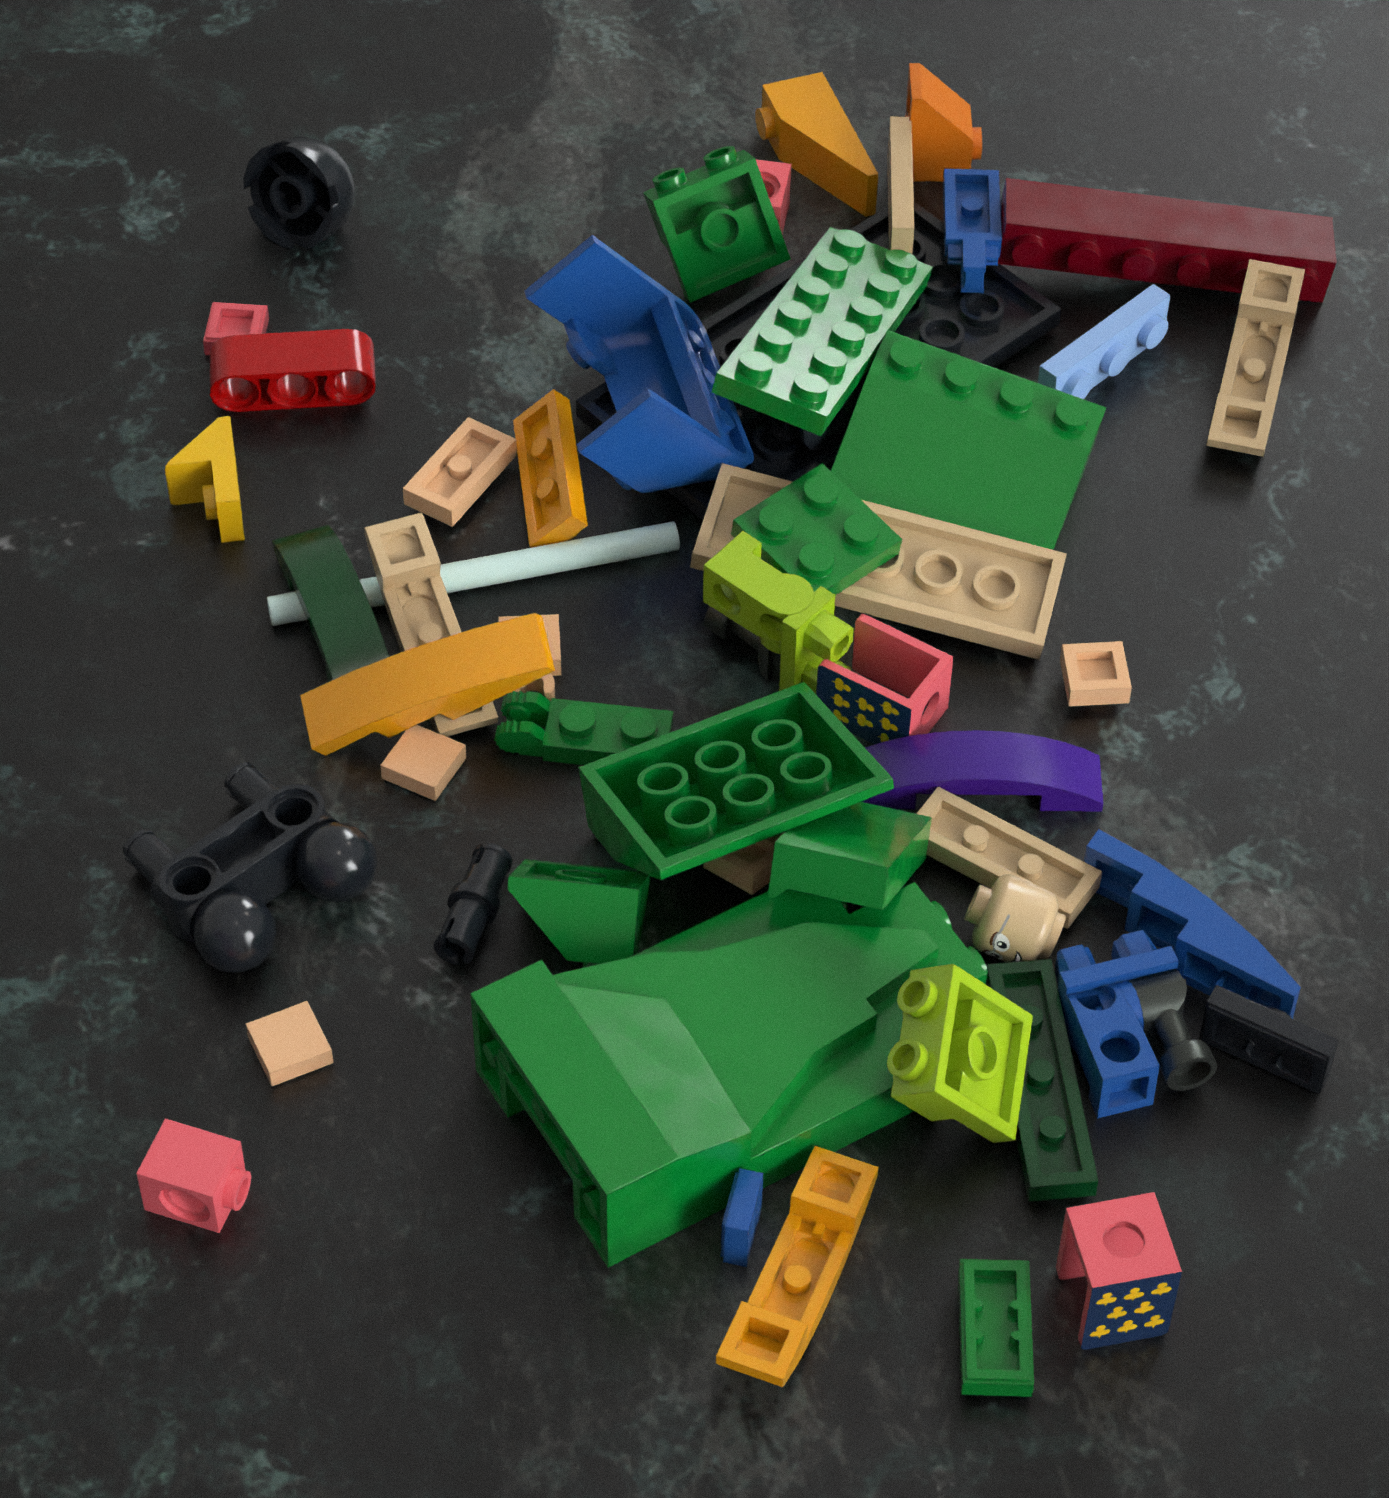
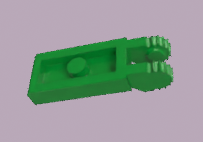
(575, 729)

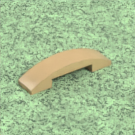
(1256, 358)
(417, 599)

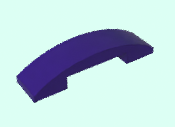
(990, 765)

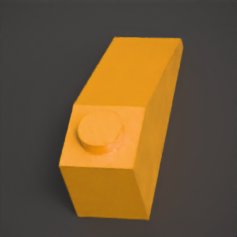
(817, 139)

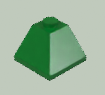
(584, 909)

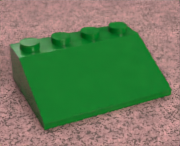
(966, 443)
(727, 783)

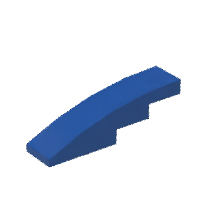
(1205, 939)

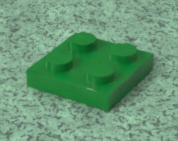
(820, 532)

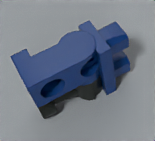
(1112, 1009)

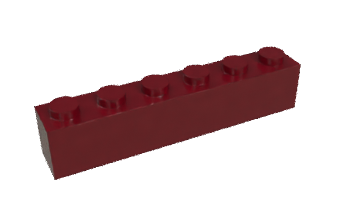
(1159, 237)

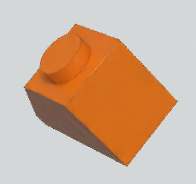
(940, 127)

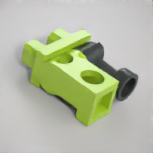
(773, 614)

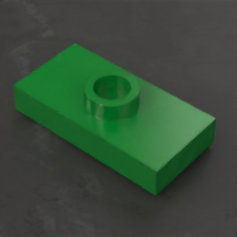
(995, 1328)

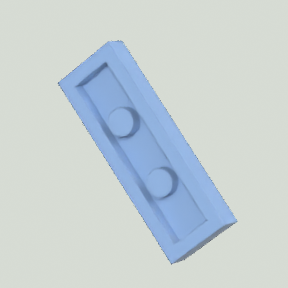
(1109, 344)

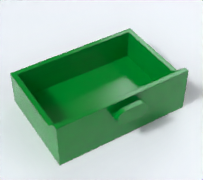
(851, 855)

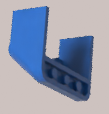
(655, 368)

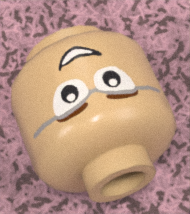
(1015, 920)

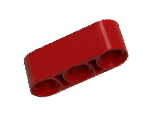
(292, 370)

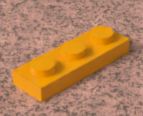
(550, 471)

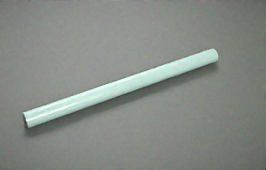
(518, 565)

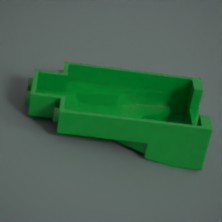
(710, 1053)

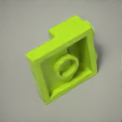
(960, 1052)

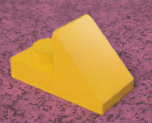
(208, 474)

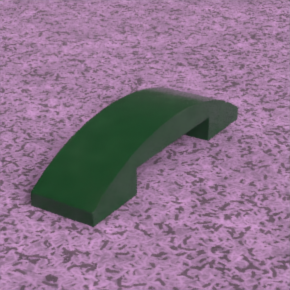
(331, 600)

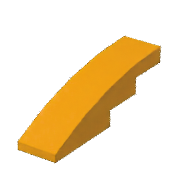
(428, 680)

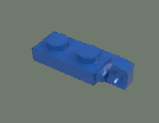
(972, 223)

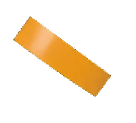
(801, 1269)

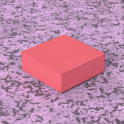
(234, 319)

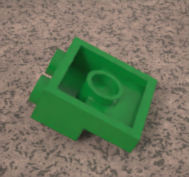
(716, 222)

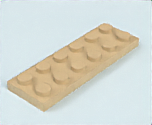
(941, 579)

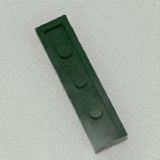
(1051, 1118)

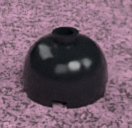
(299, 191)

